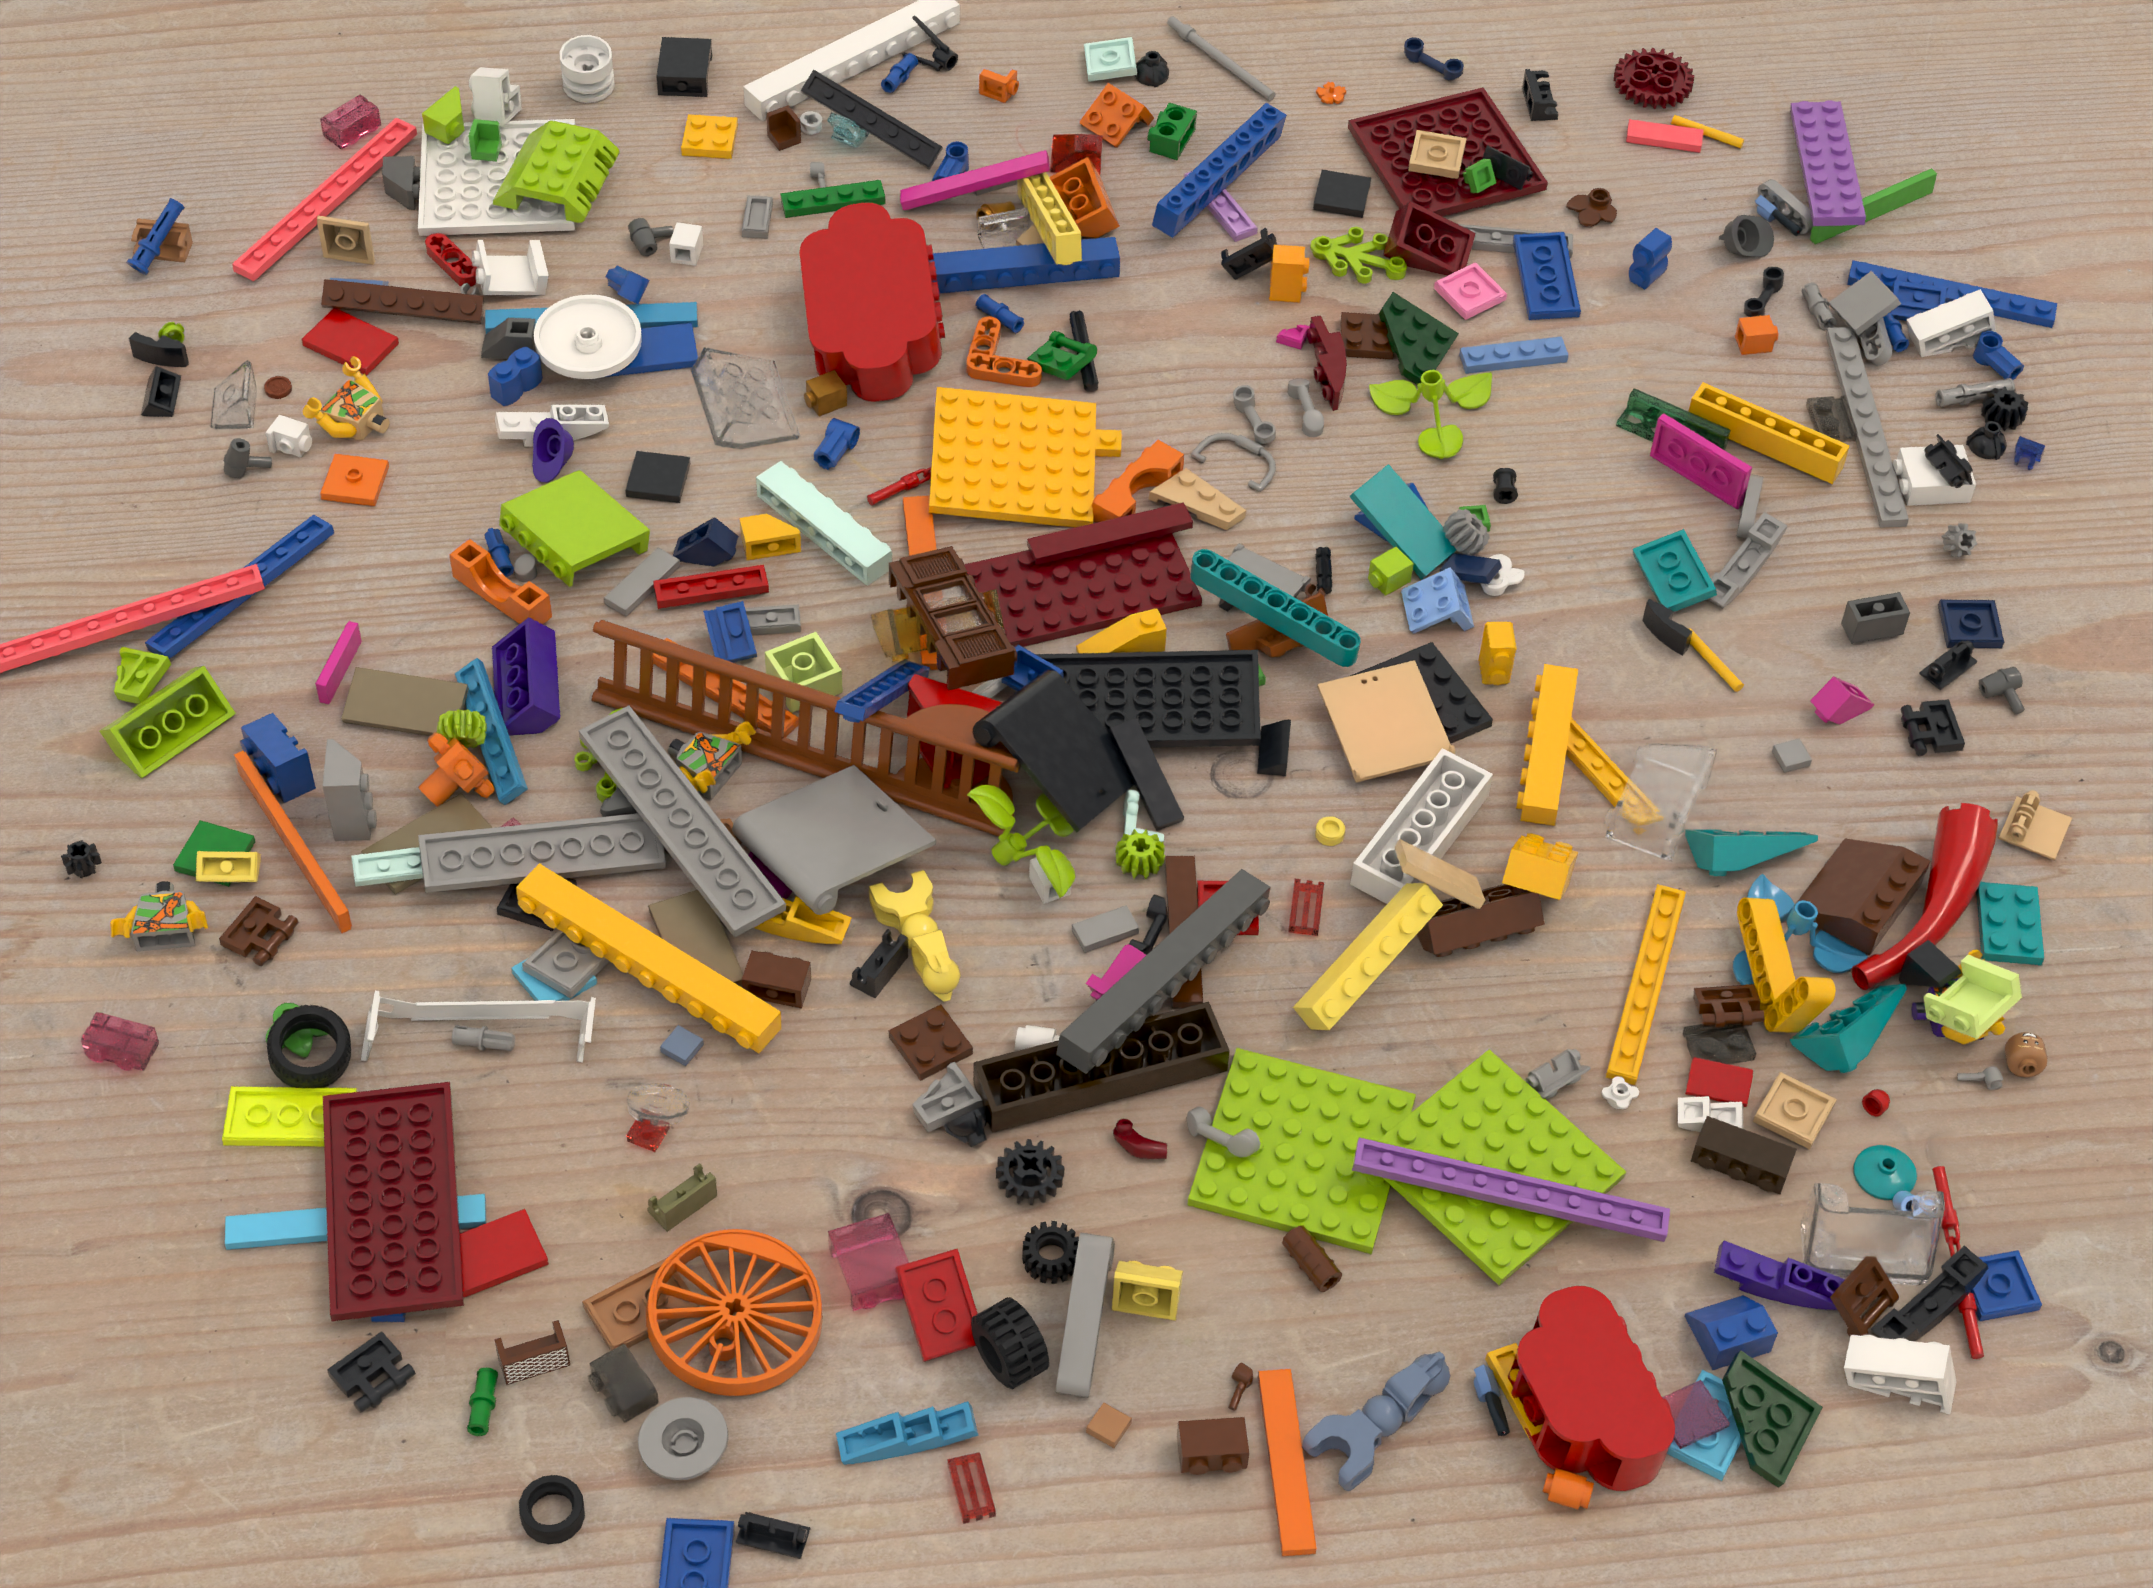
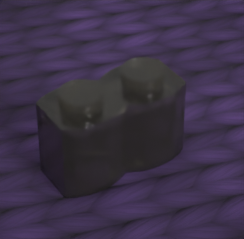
(623, 1383)

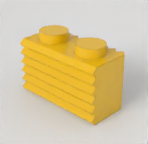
(1497, 653)

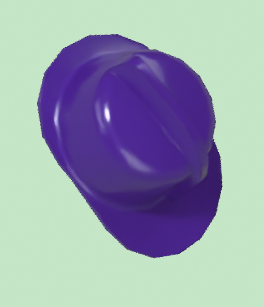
(551, 449)

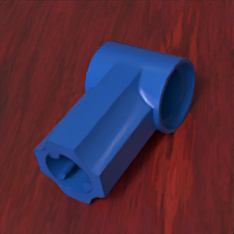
(954, 162)
(627, 283)
(1992, 353)
(837, 440)

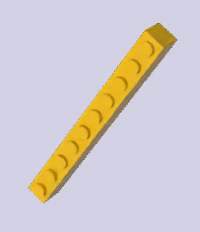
(649, 958)

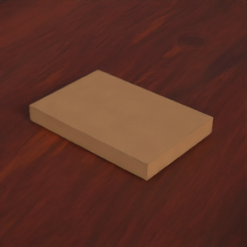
(621, 1309)

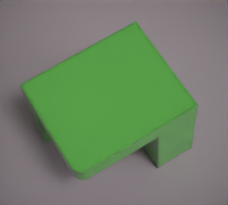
(485, 140)

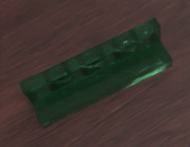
(1650, 408)

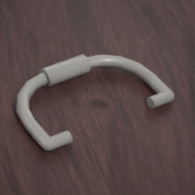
(1245, 443)

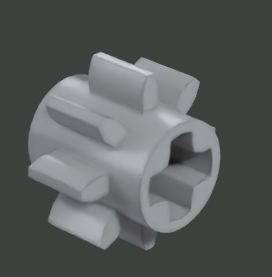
(1959, 540)

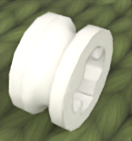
(814, 117)

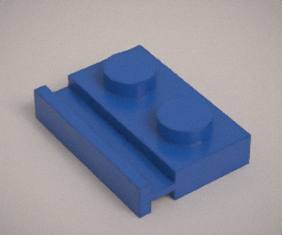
(1916, 298)
(730, 632)

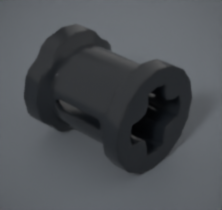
(1505, 485)

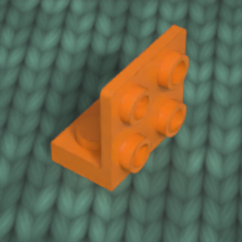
(1114, 115)

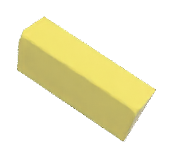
(227, 866)

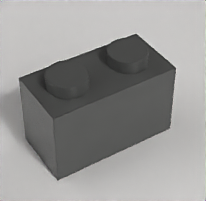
(1875, 617)

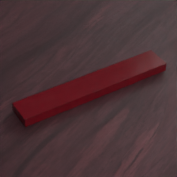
(1109, 533)

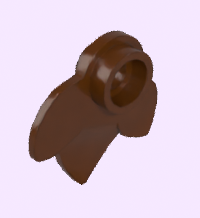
(1593, 207)

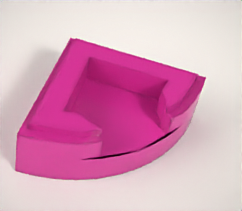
(1293, 337)

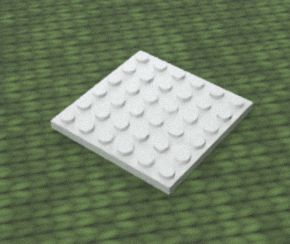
(460, 191)

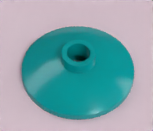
(1877, 1179)

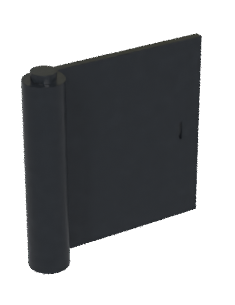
(1058, 747)

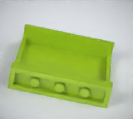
(572, 525)

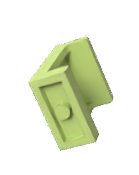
(1975, 998)

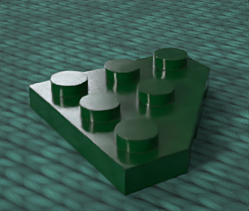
(1415, 337)
(1769, 1417)

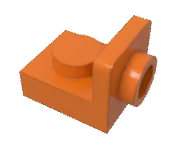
(997, 85)

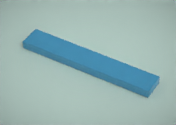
(497, 747)

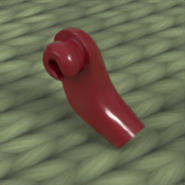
(1136, 1144)

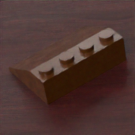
(1864, 890)

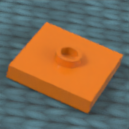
(354, 479)

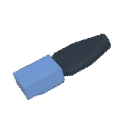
(1770, 213)
(1488, 1392)

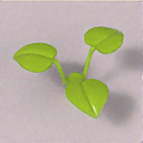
(1439, 442)
(1012, 846)

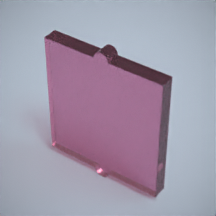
(1695, 1414)

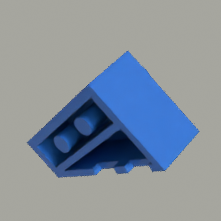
(277, 757)

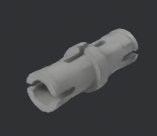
(1818, 306)

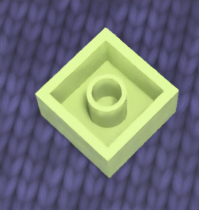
(807, 664)

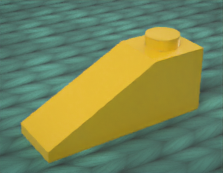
(1135, 633)

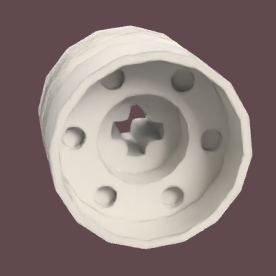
(587, 68)

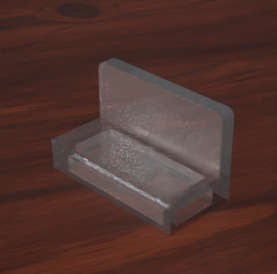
(1003, 228)

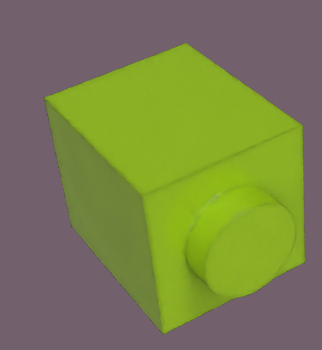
(1390, 571)

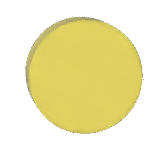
(1330, 831)

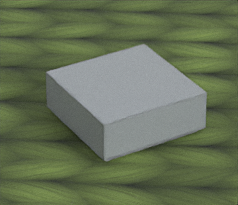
(1791, 755)

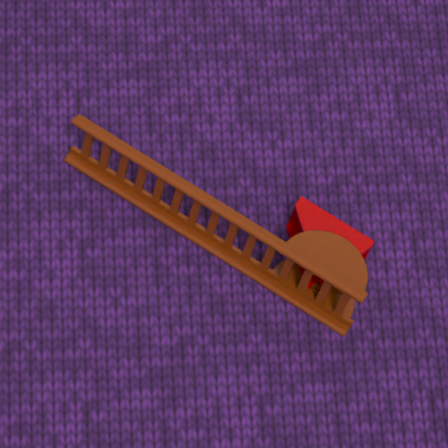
(936, 727)

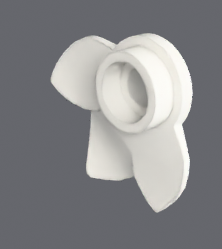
(1505, 577)

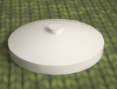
(587, 336)

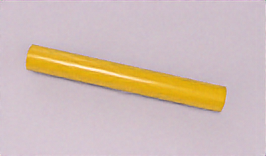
(1709, 132)
(1715, 662)

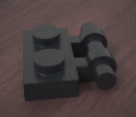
(1940, 724)
(366, 1364)

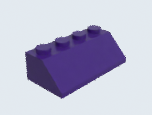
(527, 678)

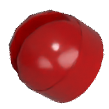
(1876, 1102)

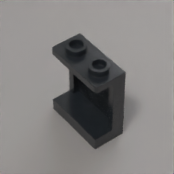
(684, 67)

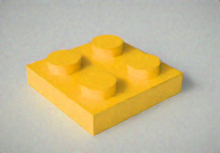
(709, 136)

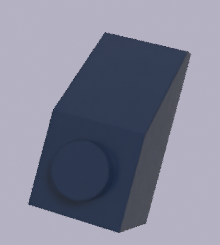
(707, 544)

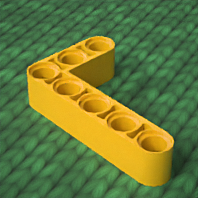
(1785, 1001)

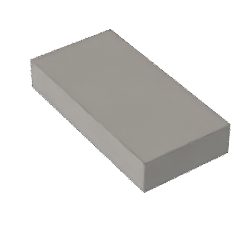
(757, 217)
(1105, 928)

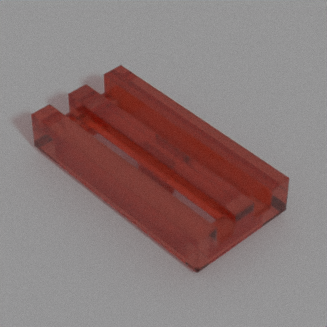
(1308, 888)
(977, 1511)

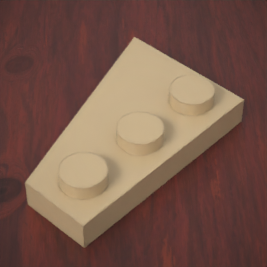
(1200, 499)

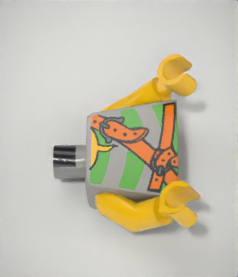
(711, 758)
(161, 920)

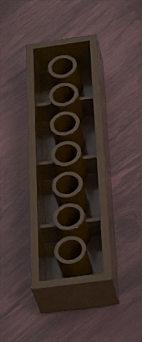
(1042, 1085)

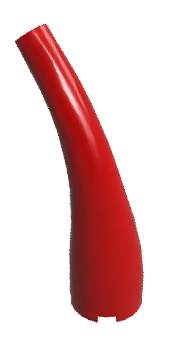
(1957, 866)

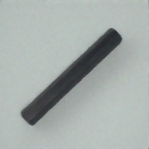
(1080, 334)

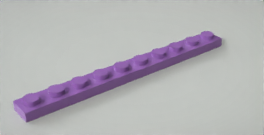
(1511, 1189)

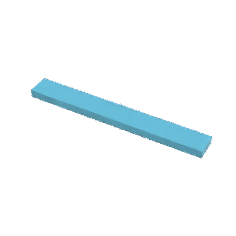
(311, 1225)

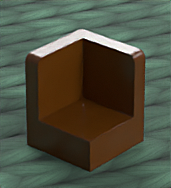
(783, 128)

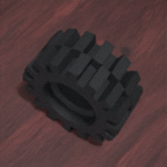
(1050, 1236)

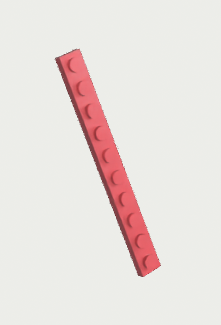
(324, 199)
(130, 617)

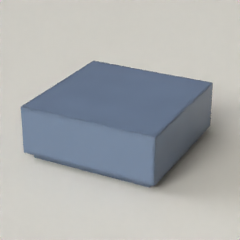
(681, 1045)

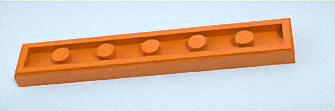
(738, 696)
(1286, 1463)

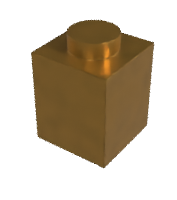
(826, 393)

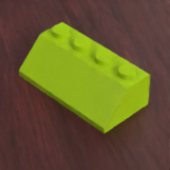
(168, 721)

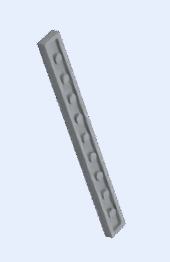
(1870, 437)

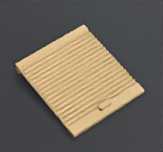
(1386, 721)

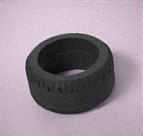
(305, 1018)

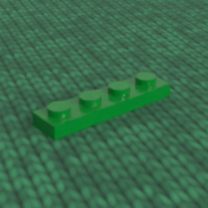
(831, 198)

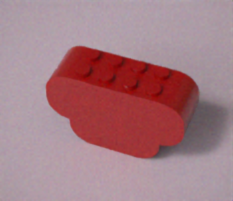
(1591, 1392)

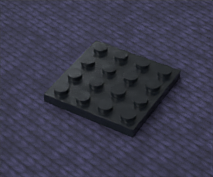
(1454, 702)

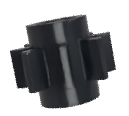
(81, 859)

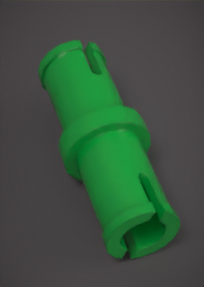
(482, 1401)

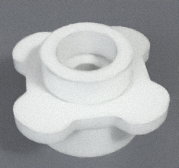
(1618, 1100)

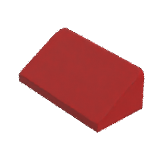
(1719, 1081)

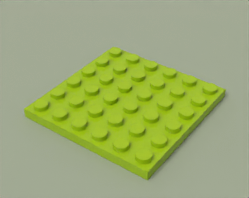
(1503, 1124)
(1306, 1151)

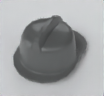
(1748, 236)

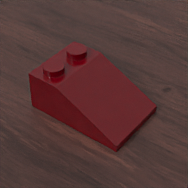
(1428, 240)

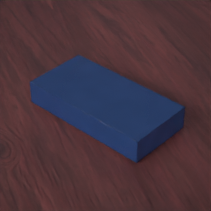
(1473, 568)

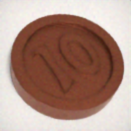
(278, 387)

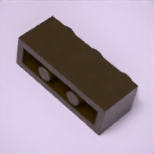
(1743, 1155)

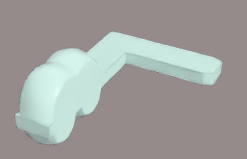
(1130, 813)

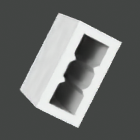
(1924, 484)

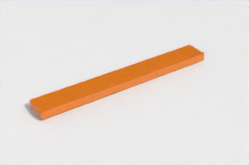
(920, 539)
(293, 842)

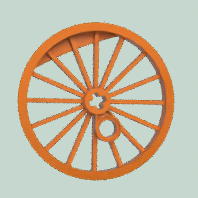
(721, 1306)

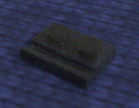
(1832, 417)
(1720, 1045)

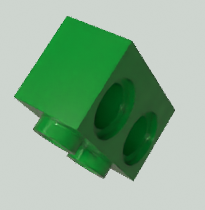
(1172, 131)

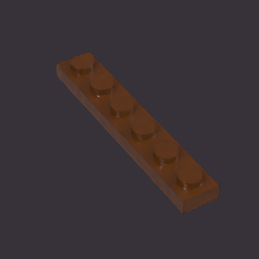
(402, 301)

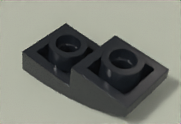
(161, 352)
(1660, 623)

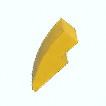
(804, 925)

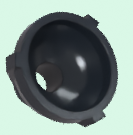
(1152, 69)
(1987, 441)
(969, 1126)

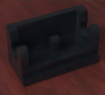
(1539, 96)
(1249, 257)
(881, 965)

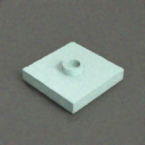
(1110, 59)

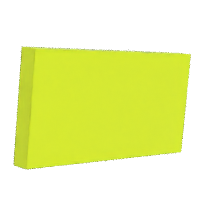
(276, 1116)

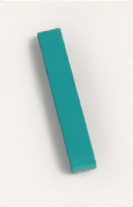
(1275, 608)

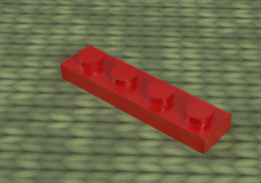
(711, 586)

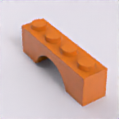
(1149, 470)
(478, 572)

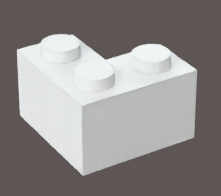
(494, 96)

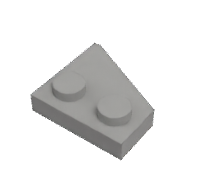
(946, 1099)

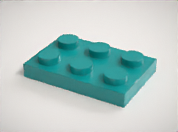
(1674, 571)
(2010, 923)

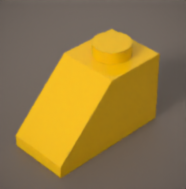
(768, 537)

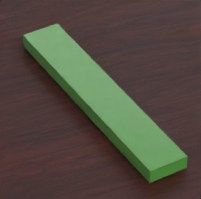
(1884, 202)

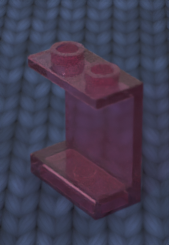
(868, 1260)

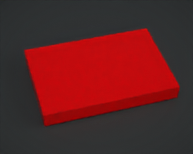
(345, 336)
(499, 1252)
(938, 1303)

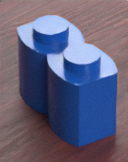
(1650, 258)
(516, 375)

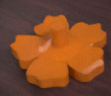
(1331, 94)

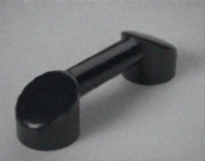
(1772, 282)
(1158, 911)

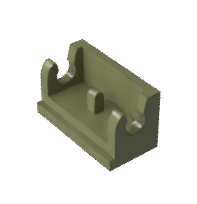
(683, 1199)

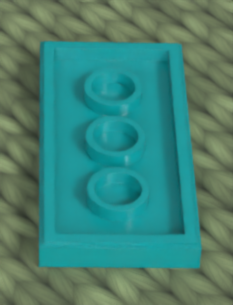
(1403, 520)

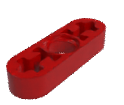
(450, 250)

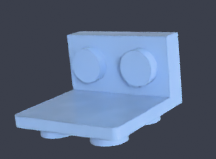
(1436, 600)

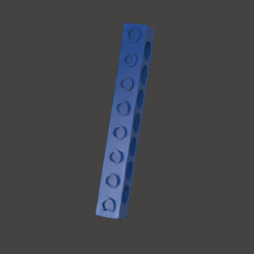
(1218, 170)

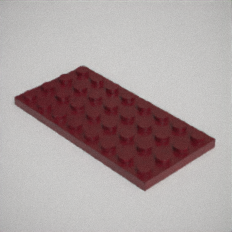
(1086, 589)
(391, 1202)

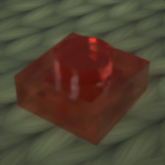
(646, 1135)

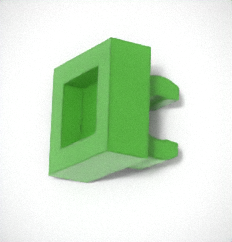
(1479, 176)

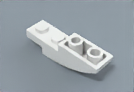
(576, 419)

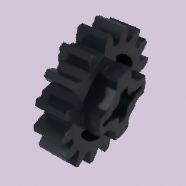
(1030, 1172)

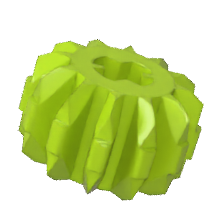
(463, 725)
(1140, 854)

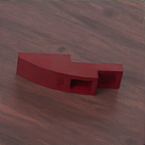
(1330, 361)

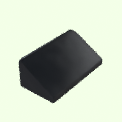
(161, 393)
(1274, 748)

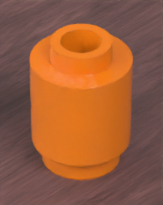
(1568, 1489)

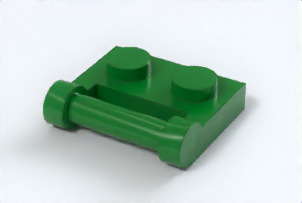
(1060, 362)

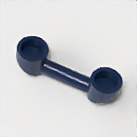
(1414, 52)

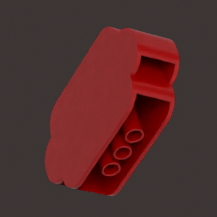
(872, 301)

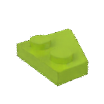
(139, 674)

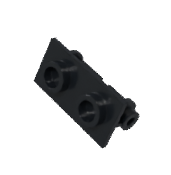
(1508, 168)
(1956, 469)
(1950, 665)
(772, 1535)

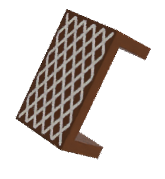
(533, 1356)

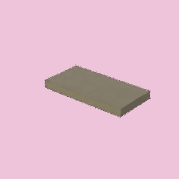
(401, 701)
(450, 816)
(696, 930)

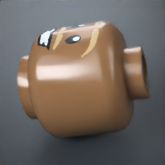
(2026, 1054)

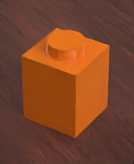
(1756, 334)

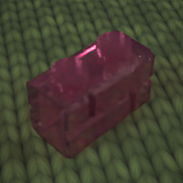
(350, 122)
(119, 1042)

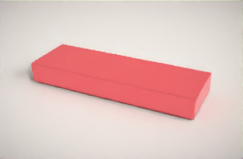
(1664, 135)

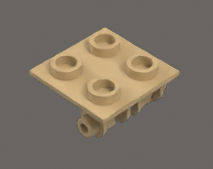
(2035, 826)

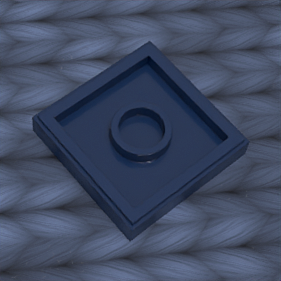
(1972, 622)

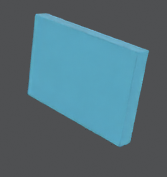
(1716, 1451)

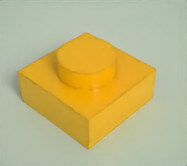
(1108, 443)

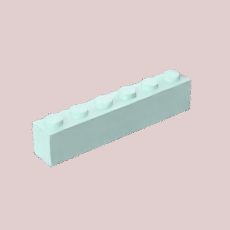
(824, 523)

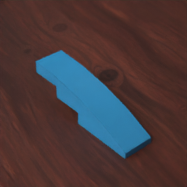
(906, 1435)

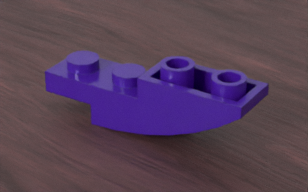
(1777, 1281)

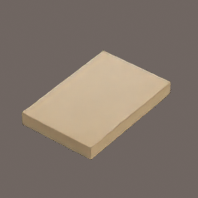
(1439, 874)

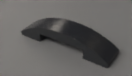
(1936, 1300)

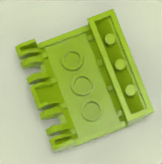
(561, 167)

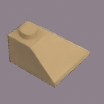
(345, 240)

